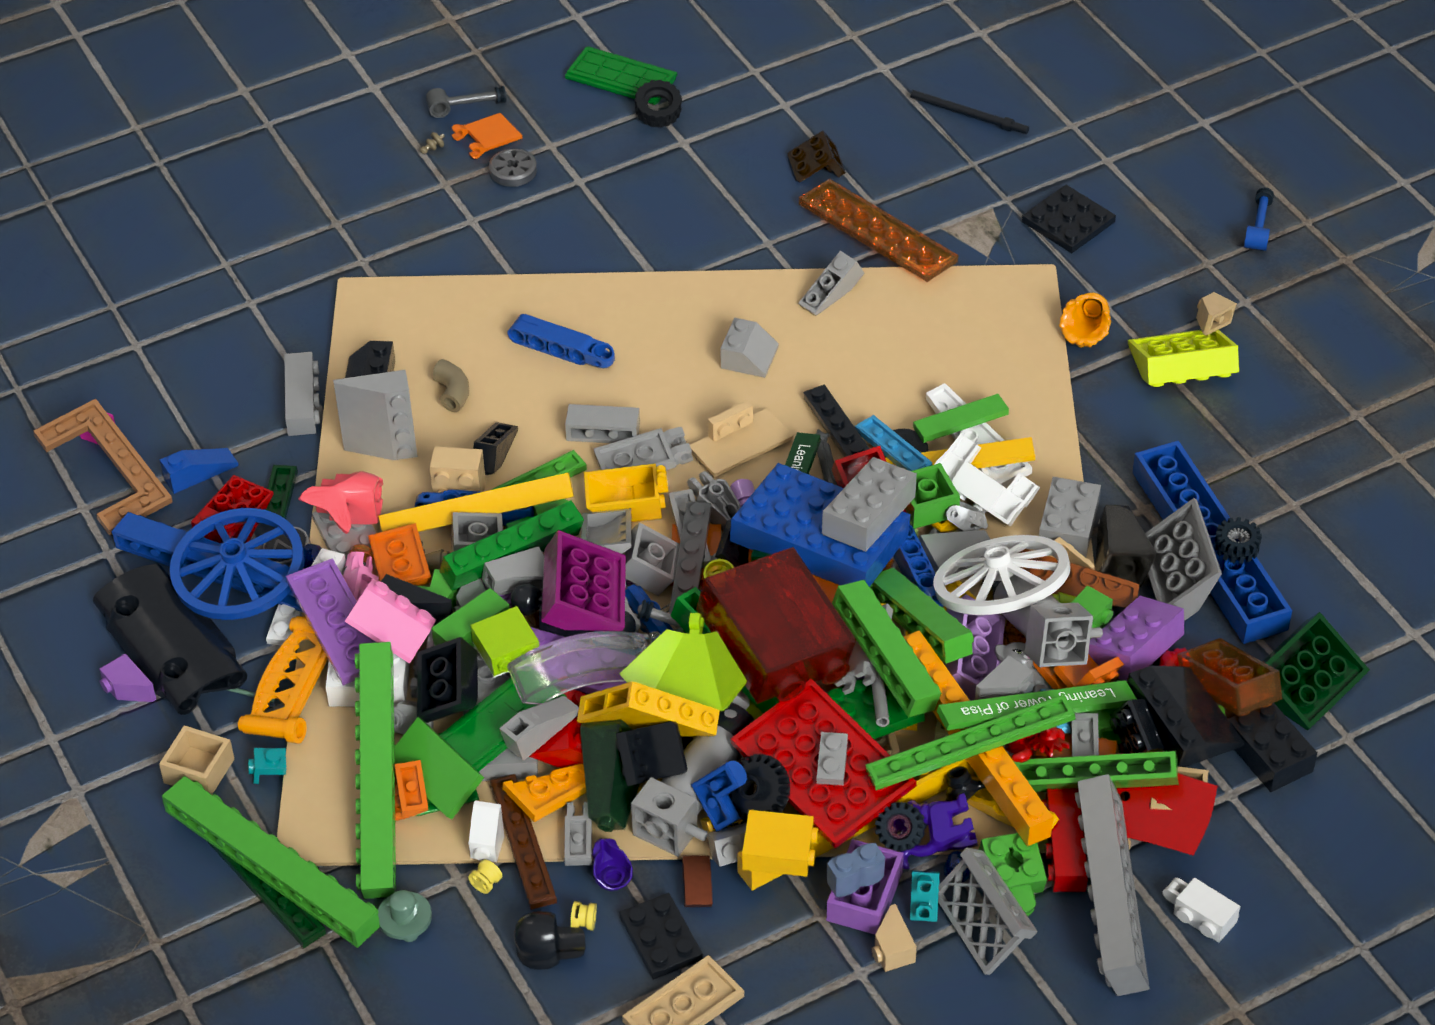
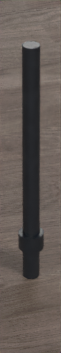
(1006, 123)

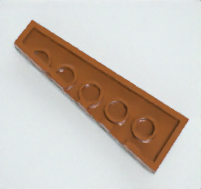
(1120, 590)

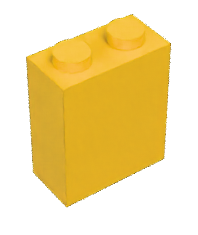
(779, 843)

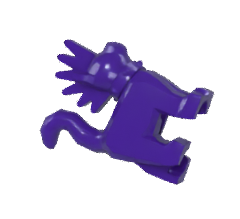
(942, 831)

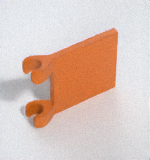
(488, 133)

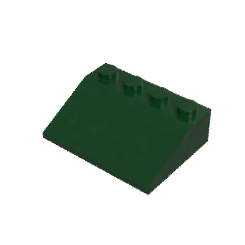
(1314, 670)

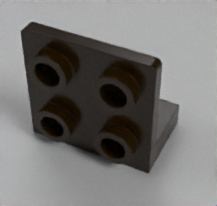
(815, 155)

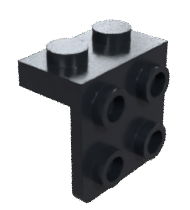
(651, 752)

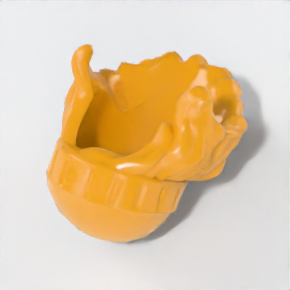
(1085, 320)

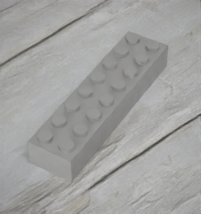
(1112, 886)

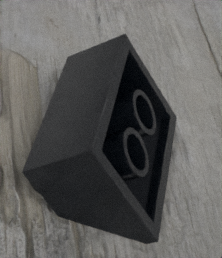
(372, 359)

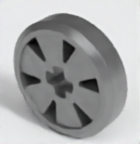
(513, 167)

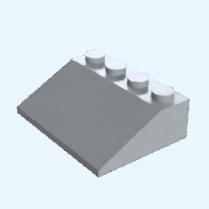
(376, 415)
(1184, 561)

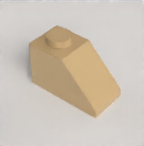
(1214, 312)
(893, 942)

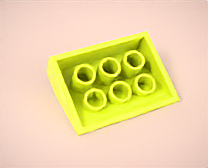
(1184, 357)

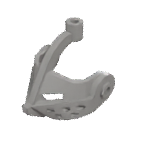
(963, 517)

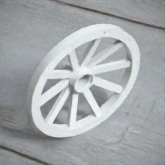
(999, 564)

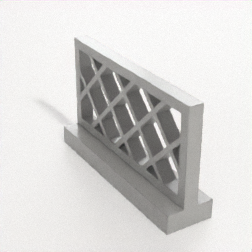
(1002, 900)

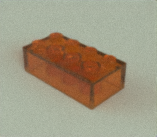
(1233, 676)

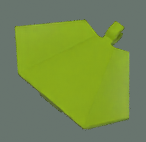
(689, 666)

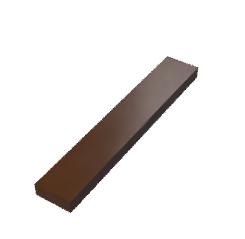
(524, 848)

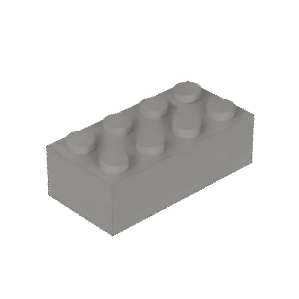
(869, 504)

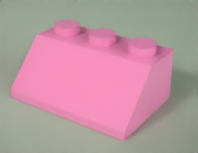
(391, 619)

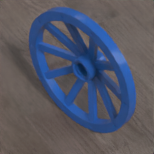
(235, 557)

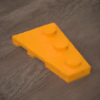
(547, 793)

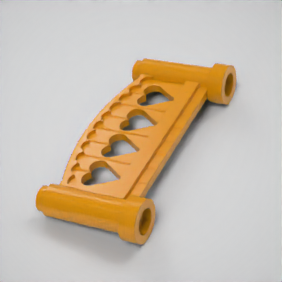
(286, 721)

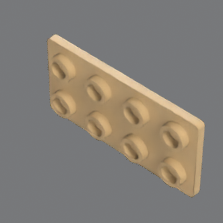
(739, 437)

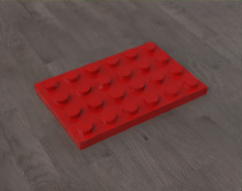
(793, 737)

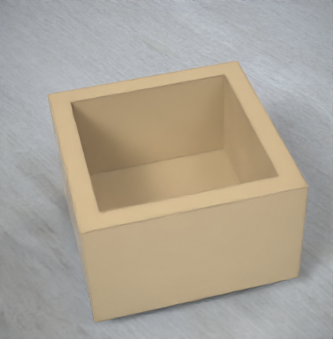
(457, 469)
(198, 757)

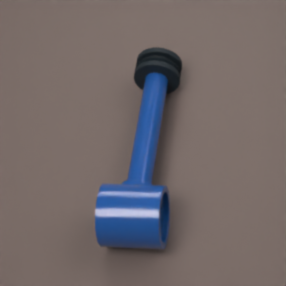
(1258, 236)

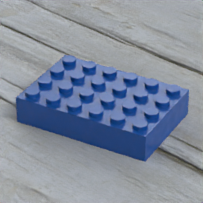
(789, 514)

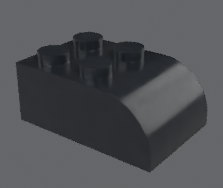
(446, 679)

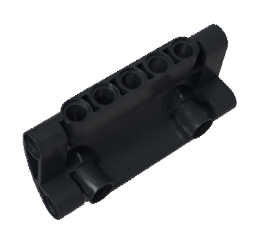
(166, 639)

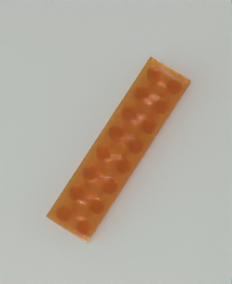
(878, 230)

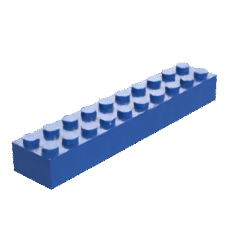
(1243, 590)

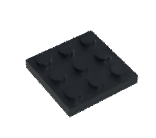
(1068, 218)

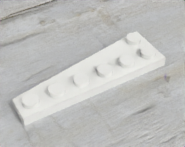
(943, 399)

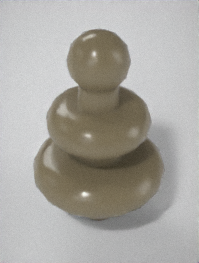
(431, 144)

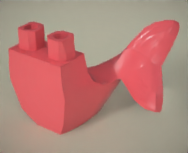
(348, 499)

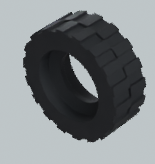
(658, 118)

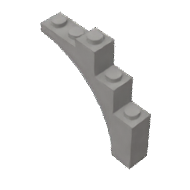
(519, 568)

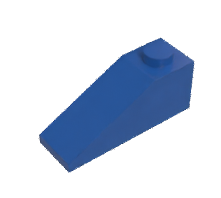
(195, 466)

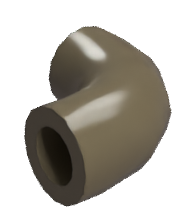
(455, 382)

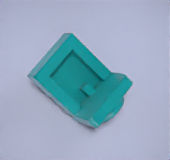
(267, 762)

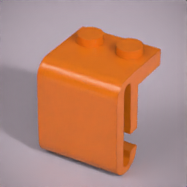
(1081, 675)

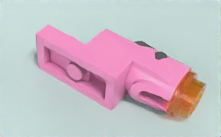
(359, 569)

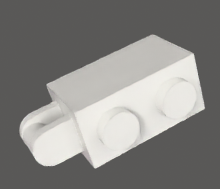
(1202, 907)

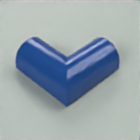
(714, 790)

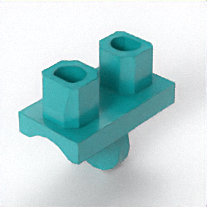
(924, 896)

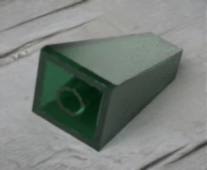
(606, 787)

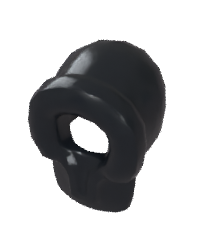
(543, 943)

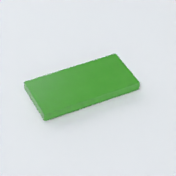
(446, 774)

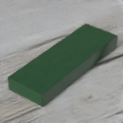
(282, 484)

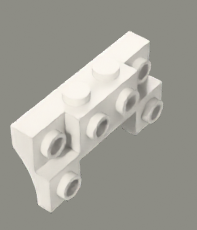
(982, 489)

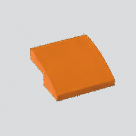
(409, 790)

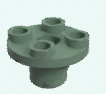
(404, 915)

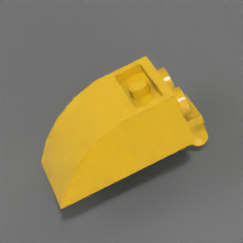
(628, 488)

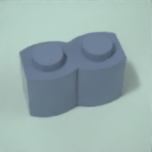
(855, 869)

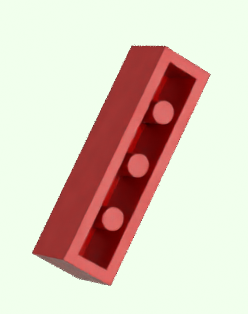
(1065, 844)

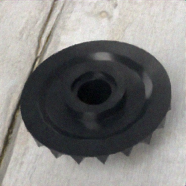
(771, 783)

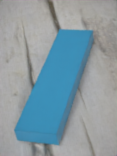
(892, 445)

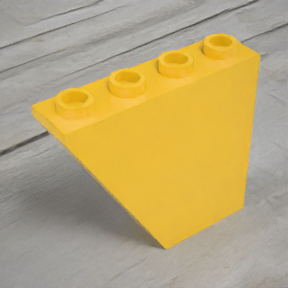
(647, 706)

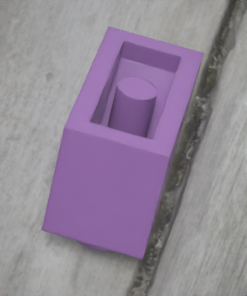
(126, 681)

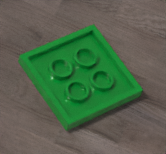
(860, 707)

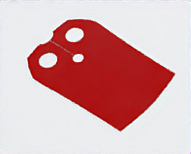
(1175, 828)

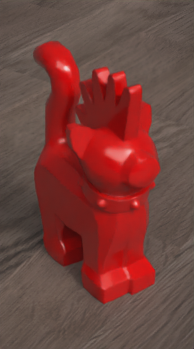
(1046, 741)

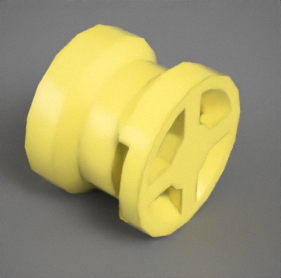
(485, 876)
(586, 915)

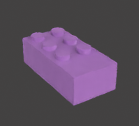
(1138, 635)

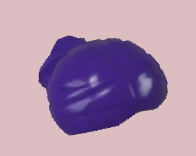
(611, 865)

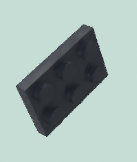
(661, 936)

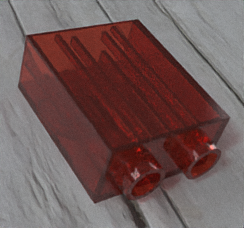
(777, 625)

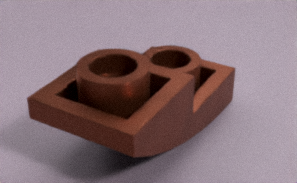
(697, 881)

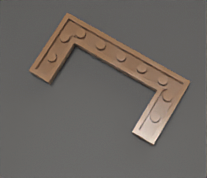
(91, 417)

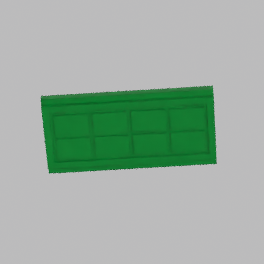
(616, 73)
(478, 733)

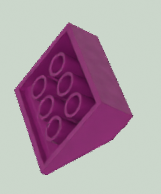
(583, 585)

